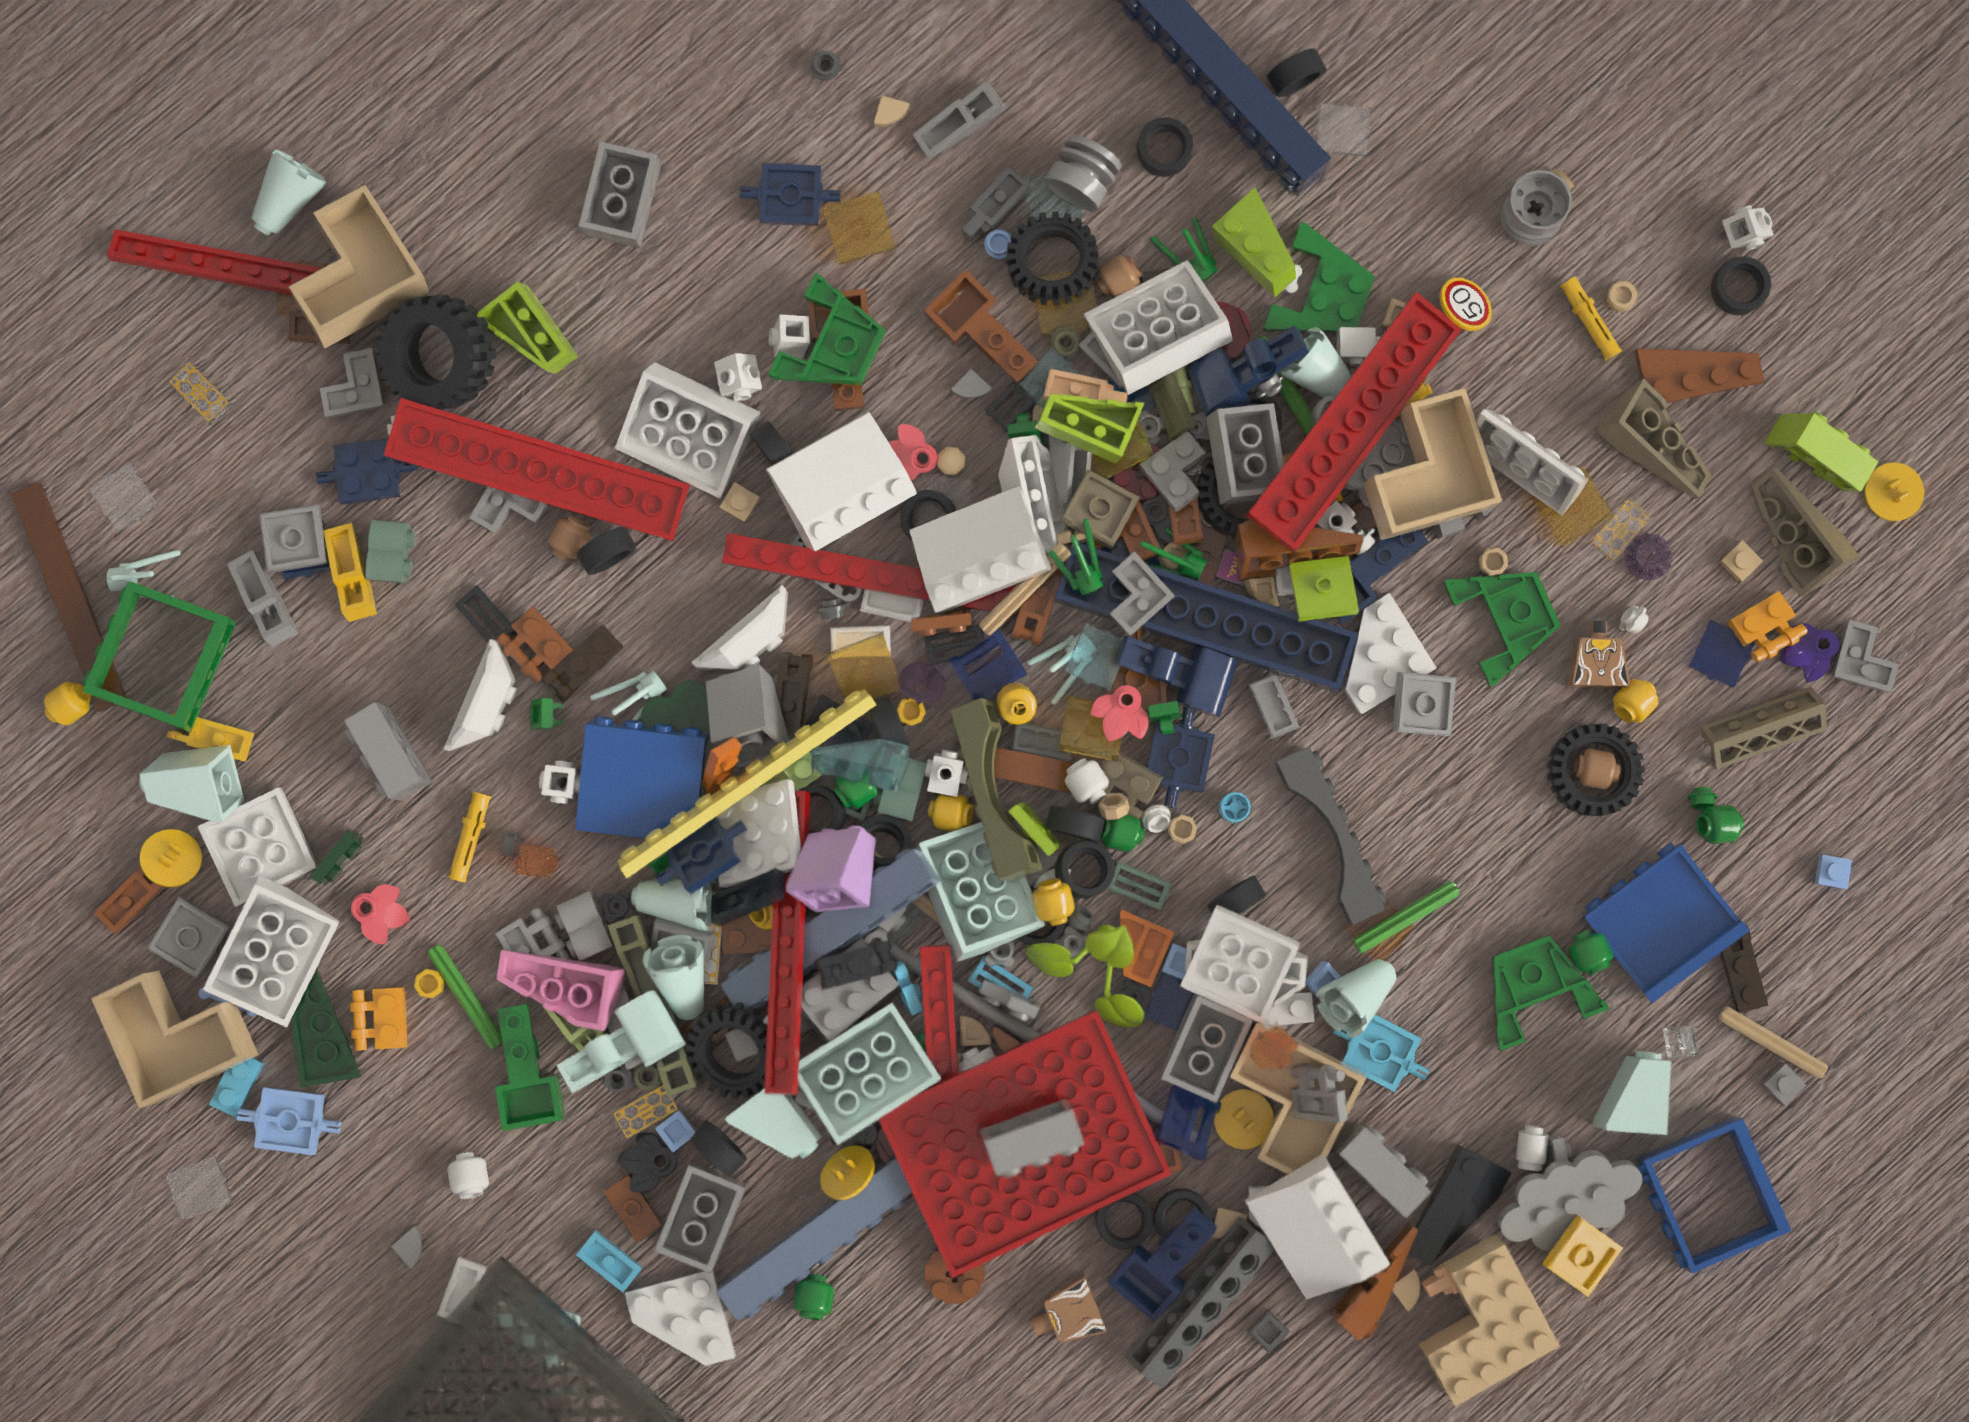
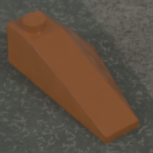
(1262, 555)
(1365, 1301)

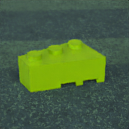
(1255, 244)
(528, 327)
(1090, 424)
(1824, 449)

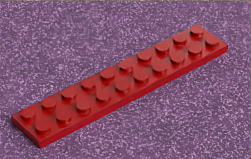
(1353, 422)
(536, 469)

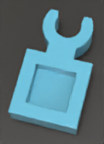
(909, 993)

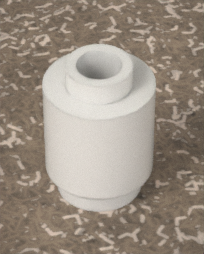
(1532, 1148)

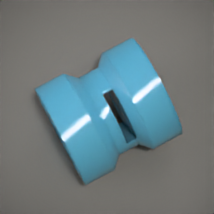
(1237, 804)

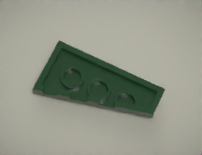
(319, 1039)

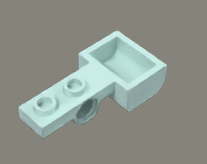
(645, 1033)

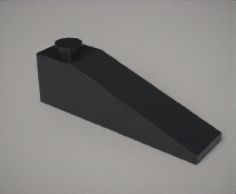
(1459, 1199)

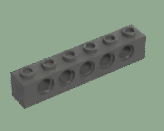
(1200, 1302)

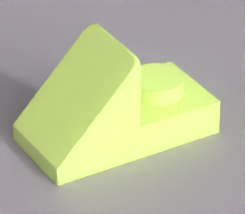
(799, 772)

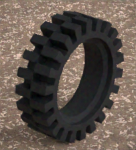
(1052, 227)
(1210, 505)
(1630, 763)
(704, 1060)

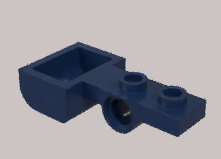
(1224, 383)
(1379, 561)
(1201, 679)
(1152, 1279)

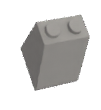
(748, 709)

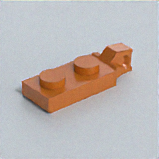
(720, 765)

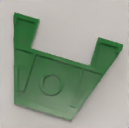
(1336, 292)
(843, 347)
(1518, 611)
(1531, 976)

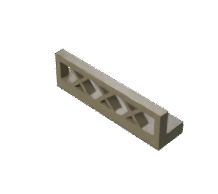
(1765, 721)

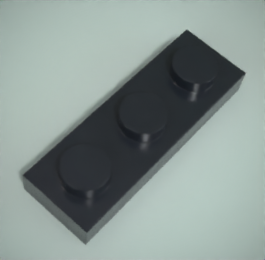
(747, 897)

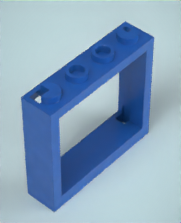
(1759, 1180)

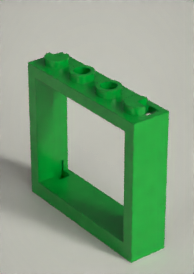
(203, 672)

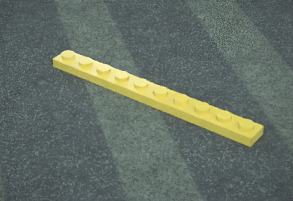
(736, 788)

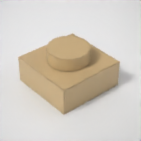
(740, 502)
(1741, 561)

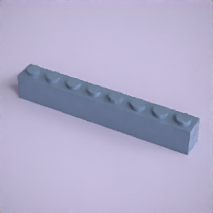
(837, 929)
(813, 1242)

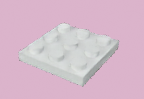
(771, 833)
(257, 842)
(1240, 964)

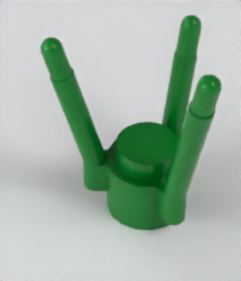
(1202, 263)
(1190, 565)
(1087, 577)

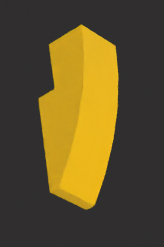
(348, 572)

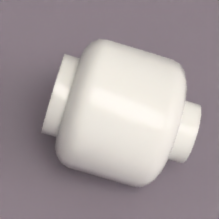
(1086, 781)
(468, 1175)

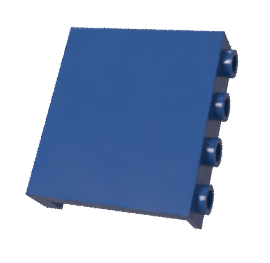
(637, 776)
(1665, 921)

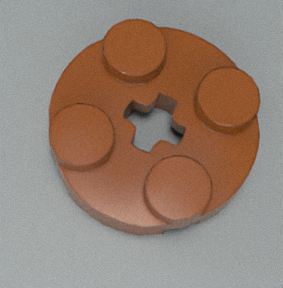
(942, 1286)

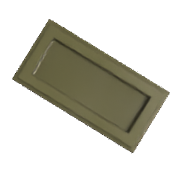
(1172, 406)

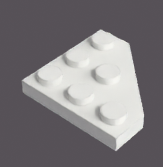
(1380, 651)
(685, 1315)

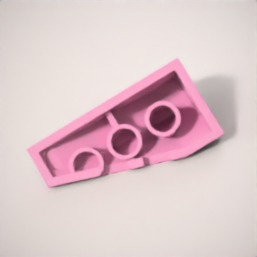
(572, 988)

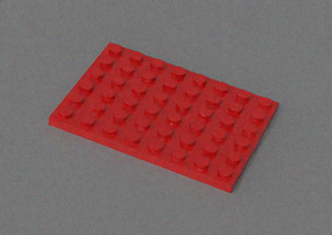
(951, 1174)

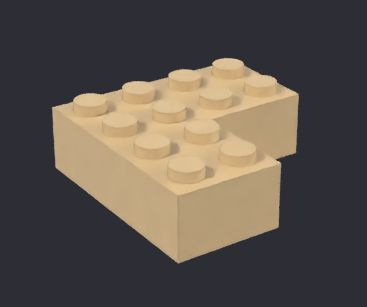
(369, 276)
(1449, 473)
(158, 1049)
(1291, 1140)
(1498, 1334)

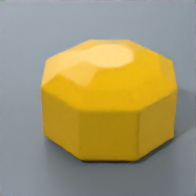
(910, 712)
(429, 983)

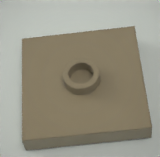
(1104, 506)

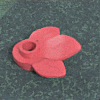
(908, 447)
(1119, 717)
(383, 915)

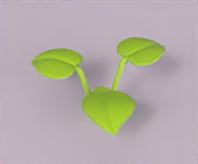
(1106, 945)

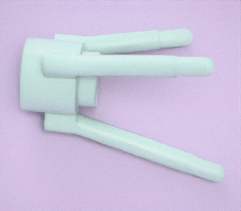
(119, 577)
(1070, 643)
(648, 687)

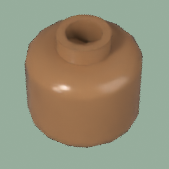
(1119, 275)
(569, 537)
(1596, 768)

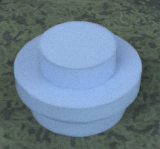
(996, 243)

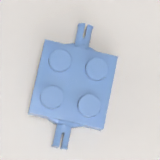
(289, 1121)

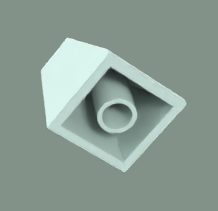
(194, 782)
(1637, 1096)
(777, 1123)

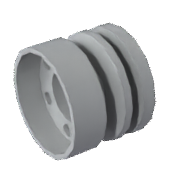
(1084, 170)
(1540, 193)

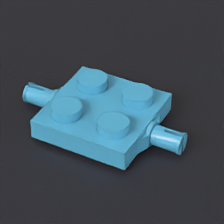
(1383, 1053)

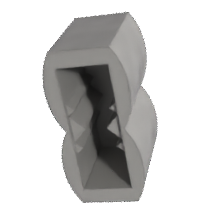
(585, 926)

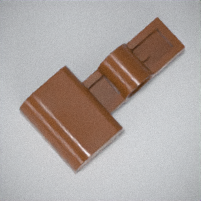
(965, 310)
(844, 395)

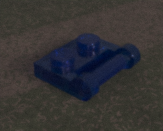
(993, 675)
(1179, 1122)

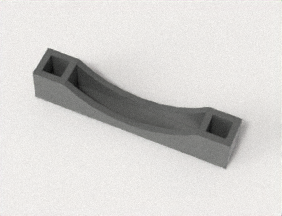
(1356, 891)

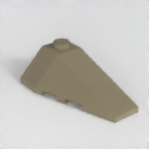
(1646, 433)
(1806, 540)

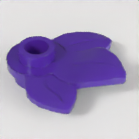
(1809, 655)

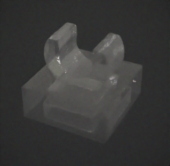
(1680, 1041)

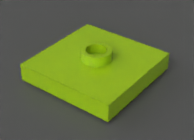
(1323, 588)
(1035, 828)

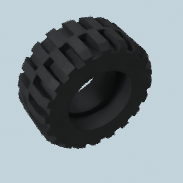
(401, 356)

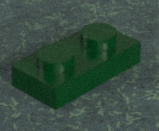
(345, 848)

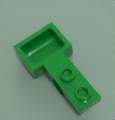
(527, 1096)

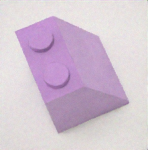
(834, 870)

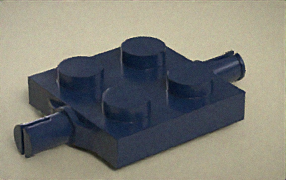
(790, 194)
(364, 472)
(1181, 757)
(702, 855)

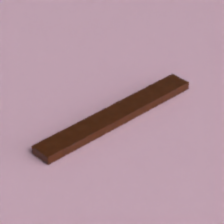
(64, 583)

